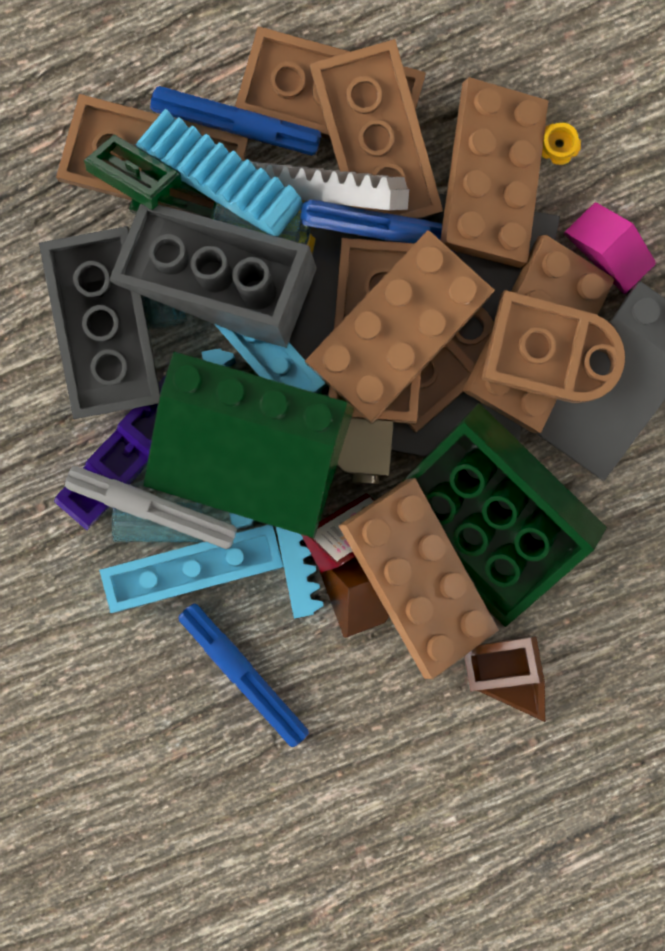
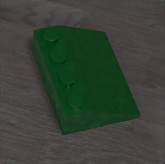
(246, 444)
(504, 514)

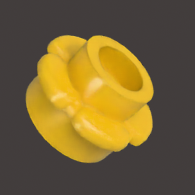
(570, 139)

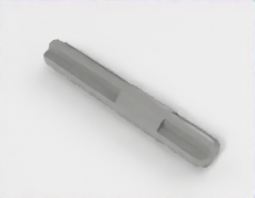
(150, 507)

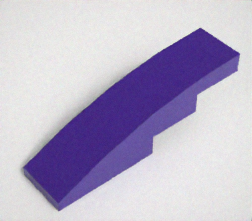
(118, 458)

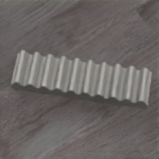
(342, 186)

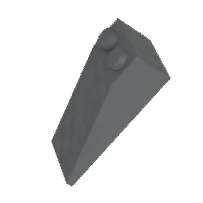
(217, 272)
(99, 325)
(603, 429)

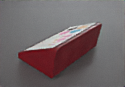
(329, 545)

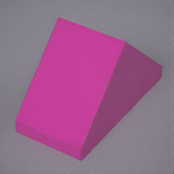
(612, 245)

